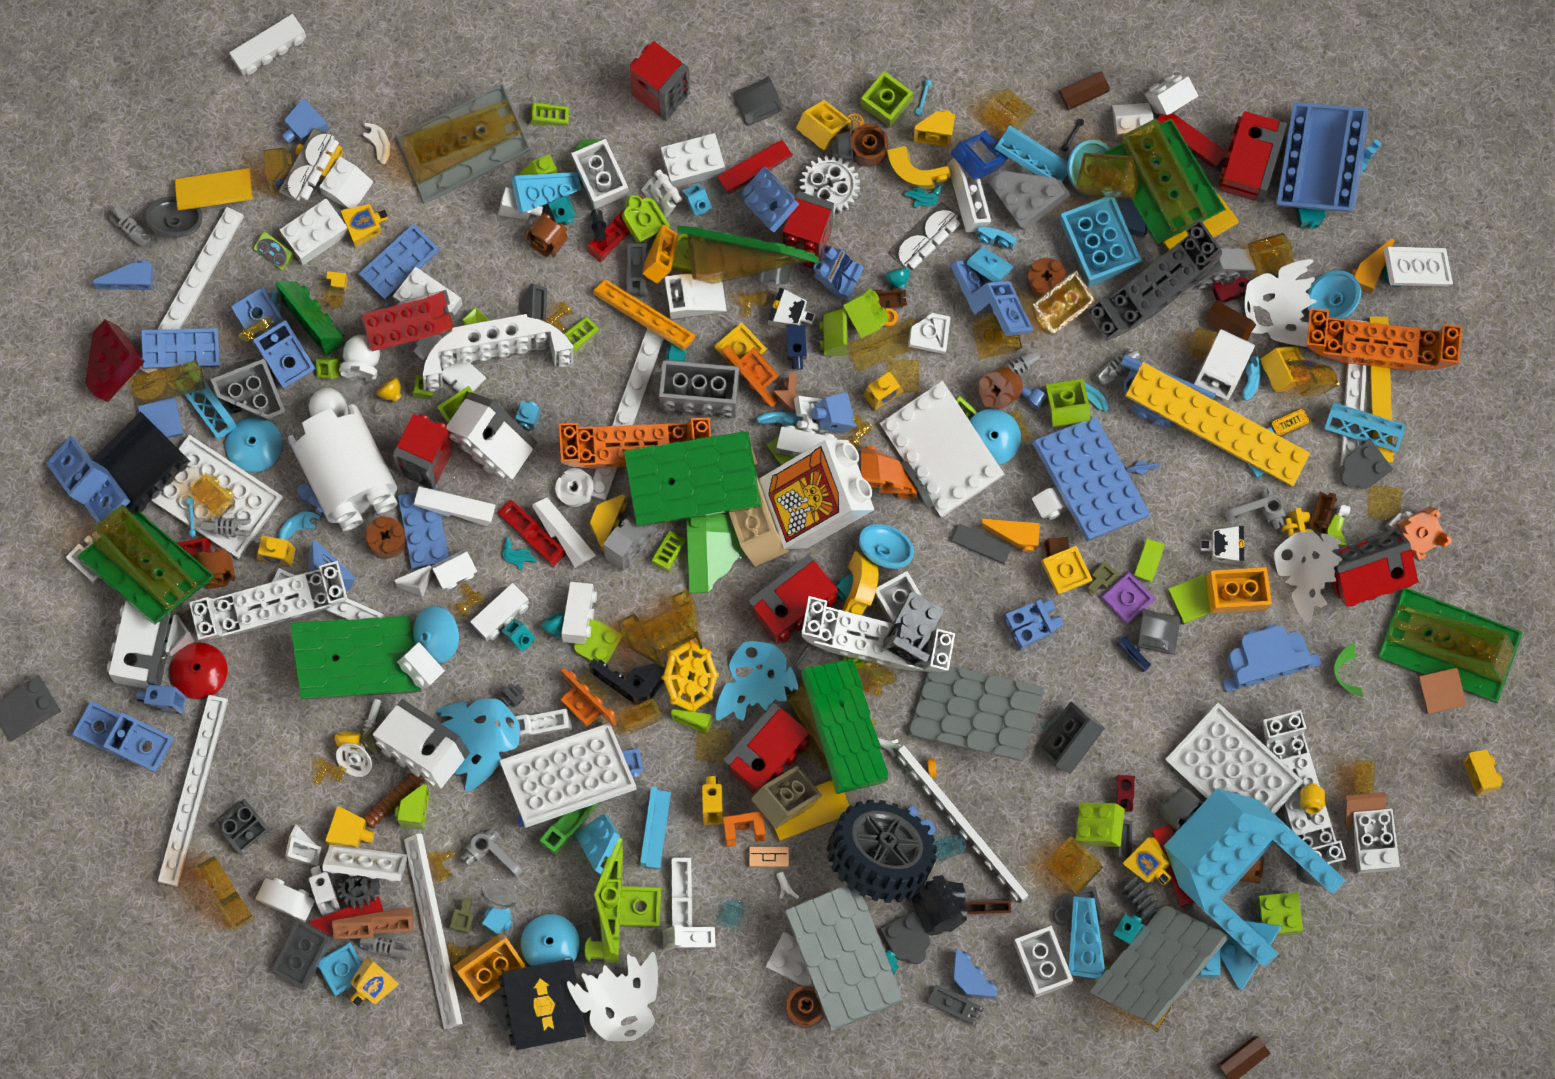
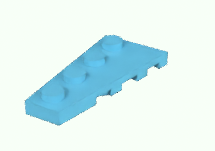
(541, 189)
(1085, 943)

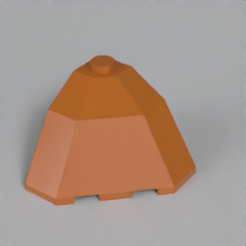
(885, 473)

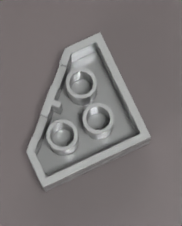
(1028, 195)
(1231, 265)
(250, 389)
(627, 542)

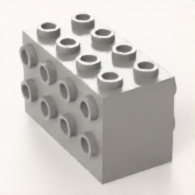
(699, 389)

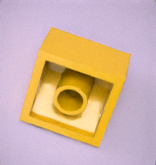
(822, 124)
(936, 129)
(1277, 369)
(1482, 772)

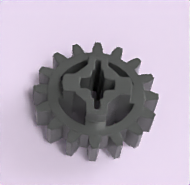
(358, 890)

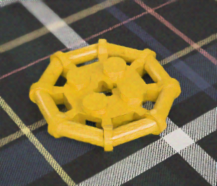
(678, 683)

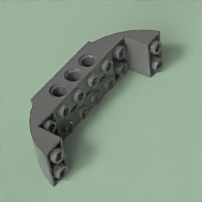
(1157, 284)

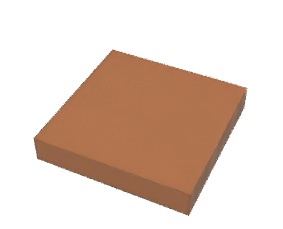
(1442, 690)
(1361, 803)

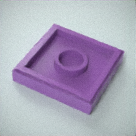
(1128, 598)

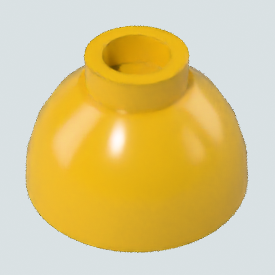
(390, 390)
(347, 737)

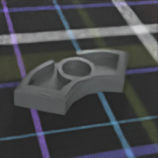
(921, 490)

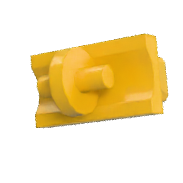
(1296, 521)

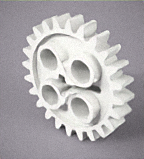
(822, 170)

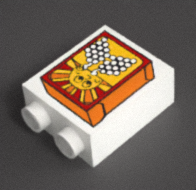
(817, 493)

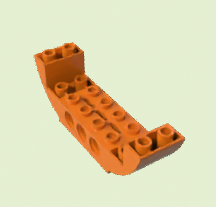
(1383, 344)
(606, 445)

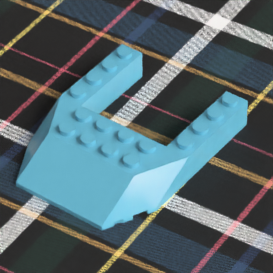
(1222, 846)

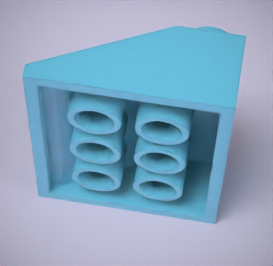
(1100, 240)

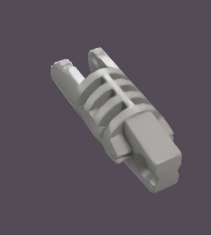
(129, 226)
(1022, 363)
(1114, 368)
(226, 526)
(385, 946)

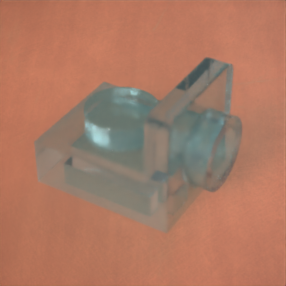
(950, 847)
(733, 914)

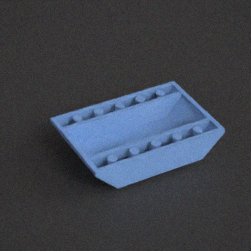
(1323, 157)

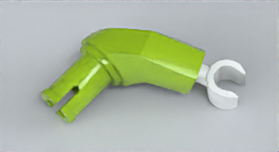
(1336, 523)

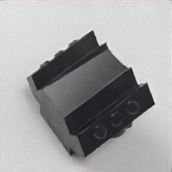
(940, 905)

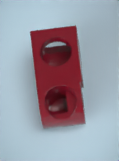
(1231, 290)
(1125, 791)

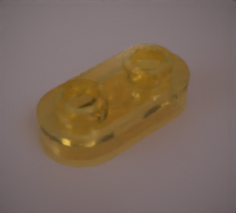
(248, 333)

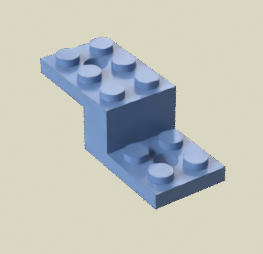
(769, 199)
(992, 298)
(276, 342)
(86, 480)
(123, 736)

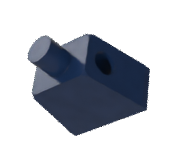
(796, 338)

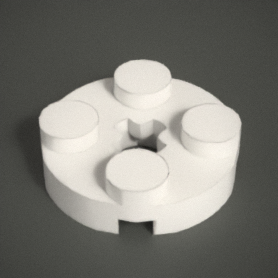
(582, 494)

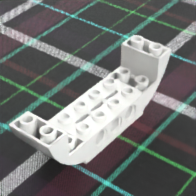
(494, 339)
(269, 603)
(864, 637)
(1287, 741)

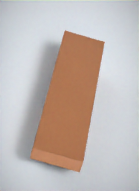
(366, 925)

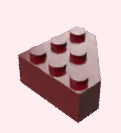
(110, 361)

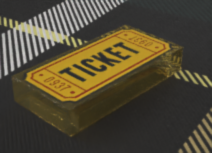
(1290, 422)

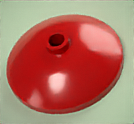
(207, 679)

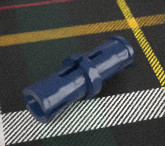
(1133, 654)

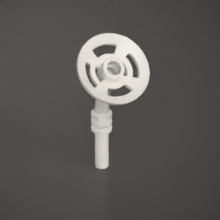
(359, 753)

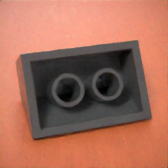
(1070, 737)

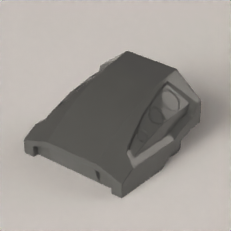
(758, 101)
(1159, 632)
(241, 826)

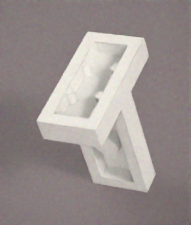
(688, 937)

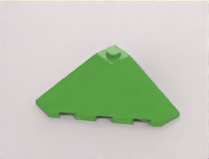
(711, 550)

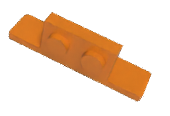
(755, 370)
(582, 703)

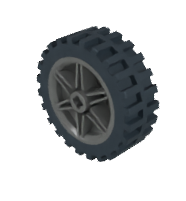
(881, 851)

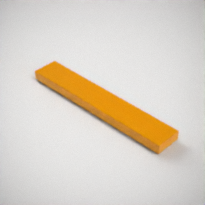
(644, 314)

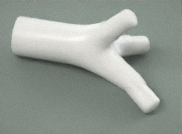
(889, 745)
(785, 886)

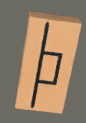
(769, 857)

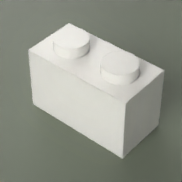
(454, 569)
(420, 666)

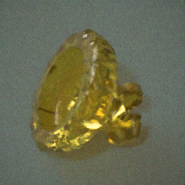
(878, 677)

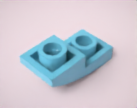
(990, 235)

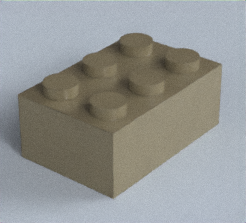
(786, 797)

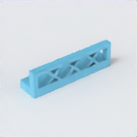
(1034, 154)
(219, 410)
(1366, 420)
(655, 828)

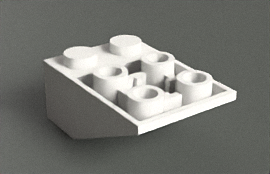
(693, 297)
(1224, 364)
(1375, 841)

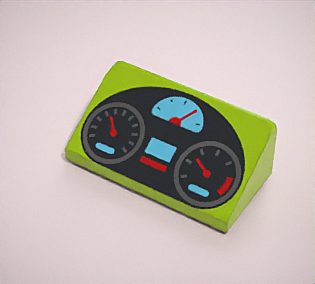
(273, 251)

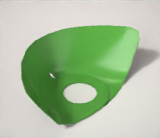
(1346, 655)

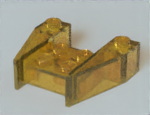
(664, 630)
(230, 902)

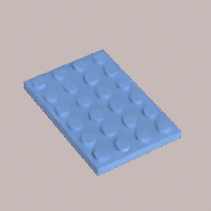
(1091, 479)

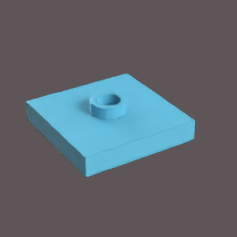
(989, 265)
(340, 968)

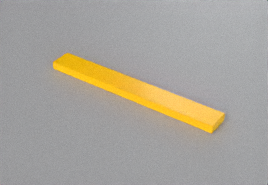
(1381, 395)

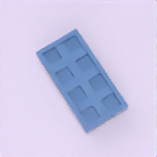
(398, 260)
(180, 346)
(423, 533)

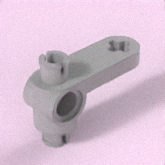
(1275, 517)
(477, 854)

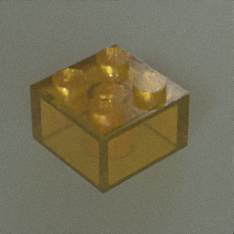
(1073, 865)

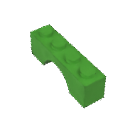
(565, 828)

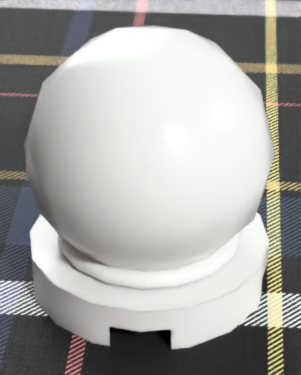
(359, 359)
(326, 399)

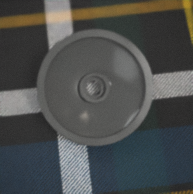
(167, 221)

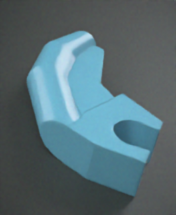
(1254, 372)
(1096, 398)
(784, 418)
(297, 522)

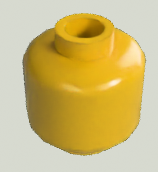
(1312, 798)

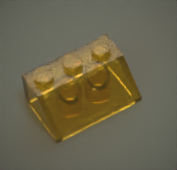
(1107, 176)
(1062, 303)

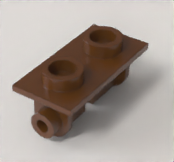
(893, 296)
(1322, 511)

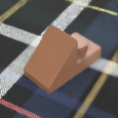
(786, 398)

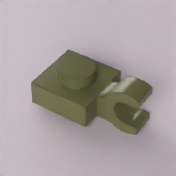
(1103, 577)
(369, 741)
(462, 918)

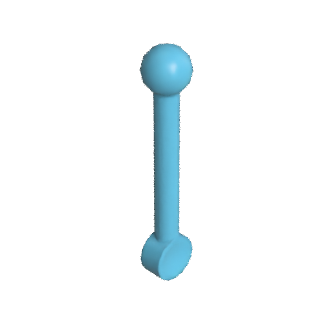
(919, 111)
(190, 501)

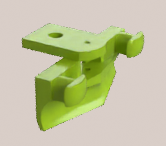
(617, 908)

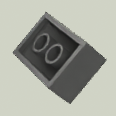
(27, 708)

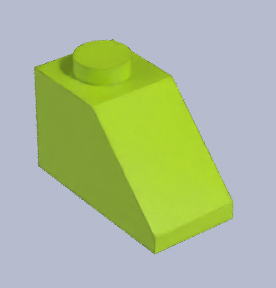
(542, 165)

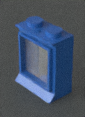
(979, 155)

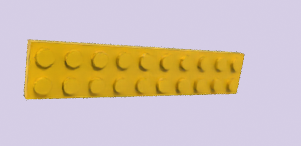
(1217, 424)

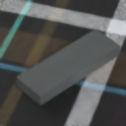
(981, 543)

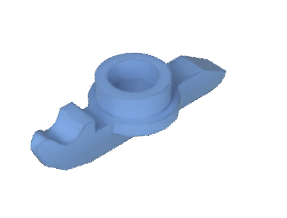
(1142, 467)

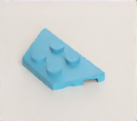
(598, 840)
(1238, 960)

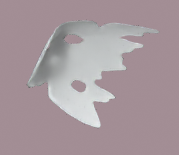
(1287, 304)
(1311, 573)
(621, 998)

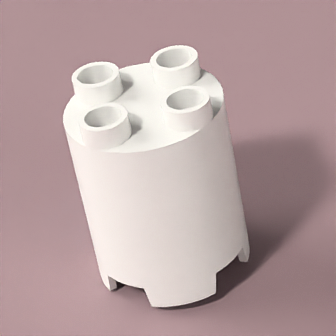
(344, 467)

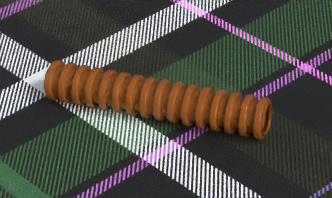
(392, 800)

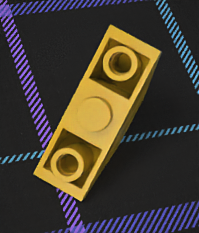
(606, 518)

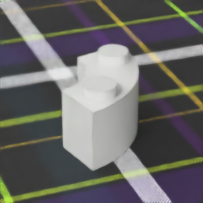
(1050, 503)
(285, 899)

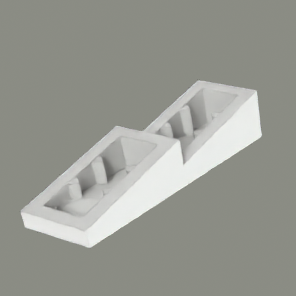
(450, 504)
(558, 526)
(542, 723)
(681, 891)

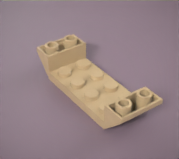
(757, 532)

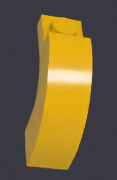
(912, 176)
(864, 583)

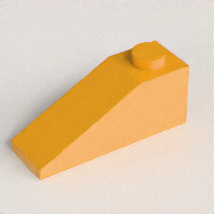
(660, 257)
(1370, 268)
(1019, 534)

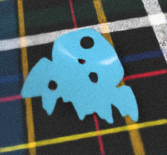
(756, 686)
(481, 738)

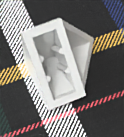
(416, 581)
(178, 637)
(302, 848)

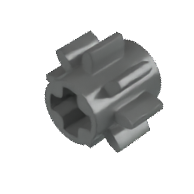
(512, 695)

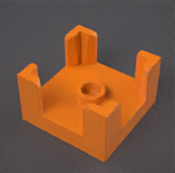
(1423, 531)
(741, 823)

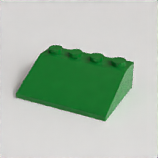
(310, 316)

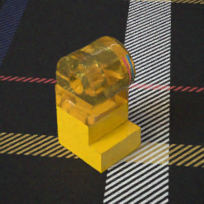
(336, 296)

